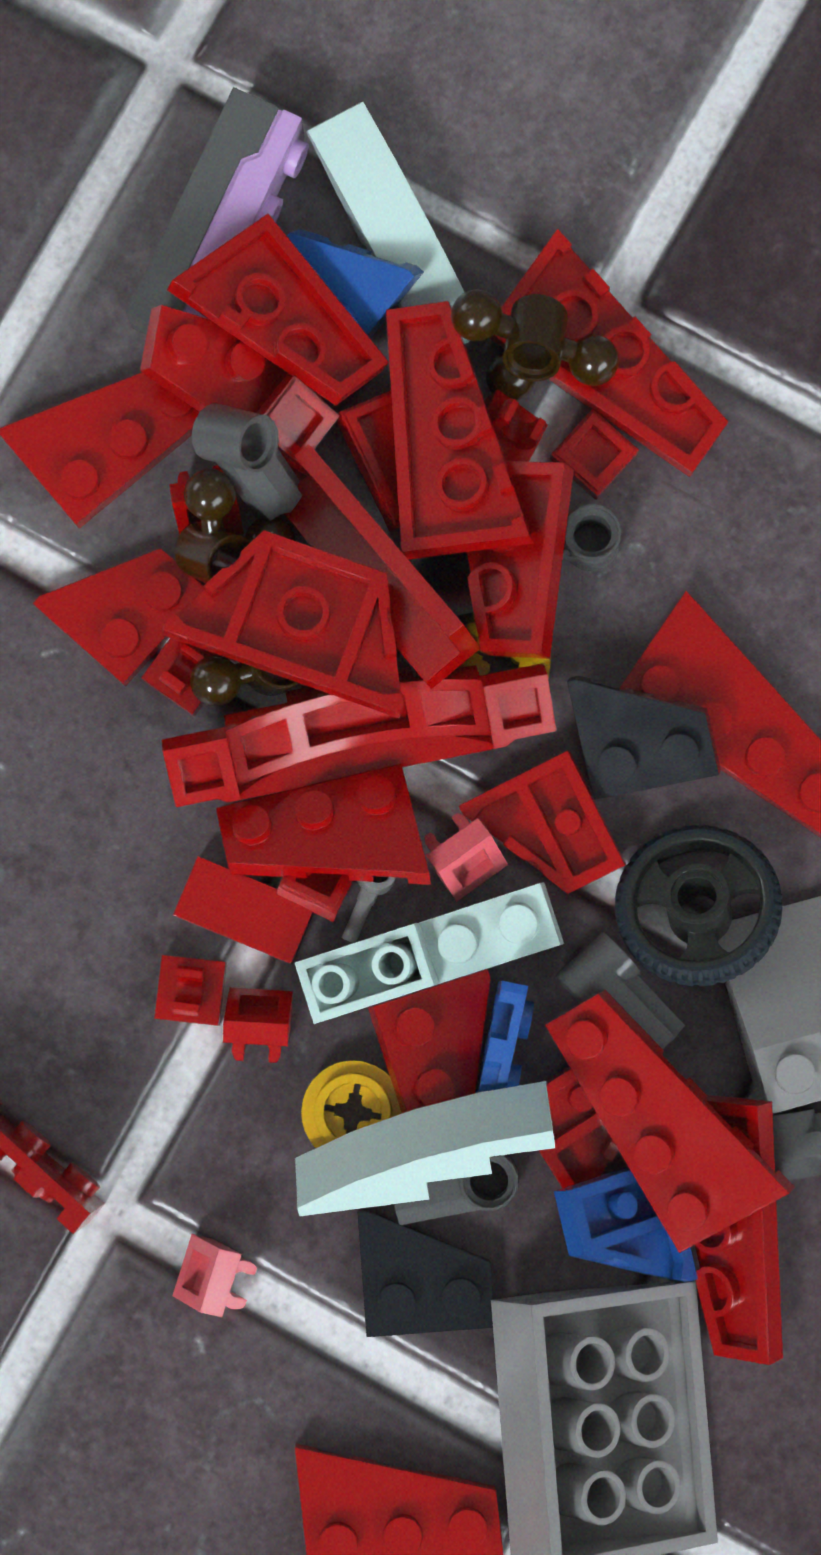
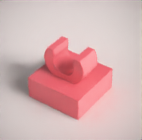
(466, 857)
(209, 1275)

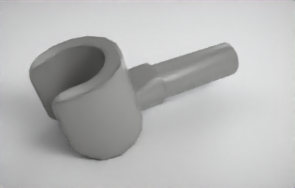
(365, 900)

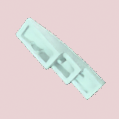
(383, 203)
(425, 1145)

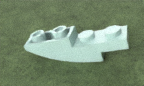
(429, 953)

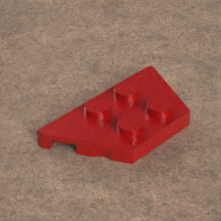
(300, 620)

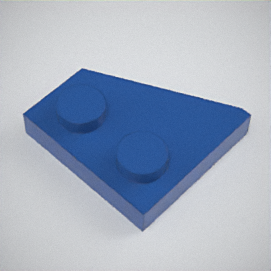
(357, 279)
(509, 1020)
(616, 1226)

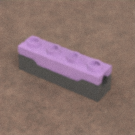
(227, 192)

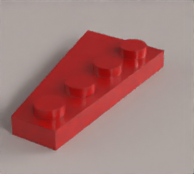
(648, 392)
(674, 1142)

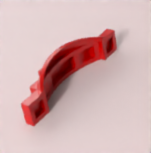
(332, 738)

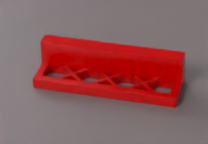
(337, 523)

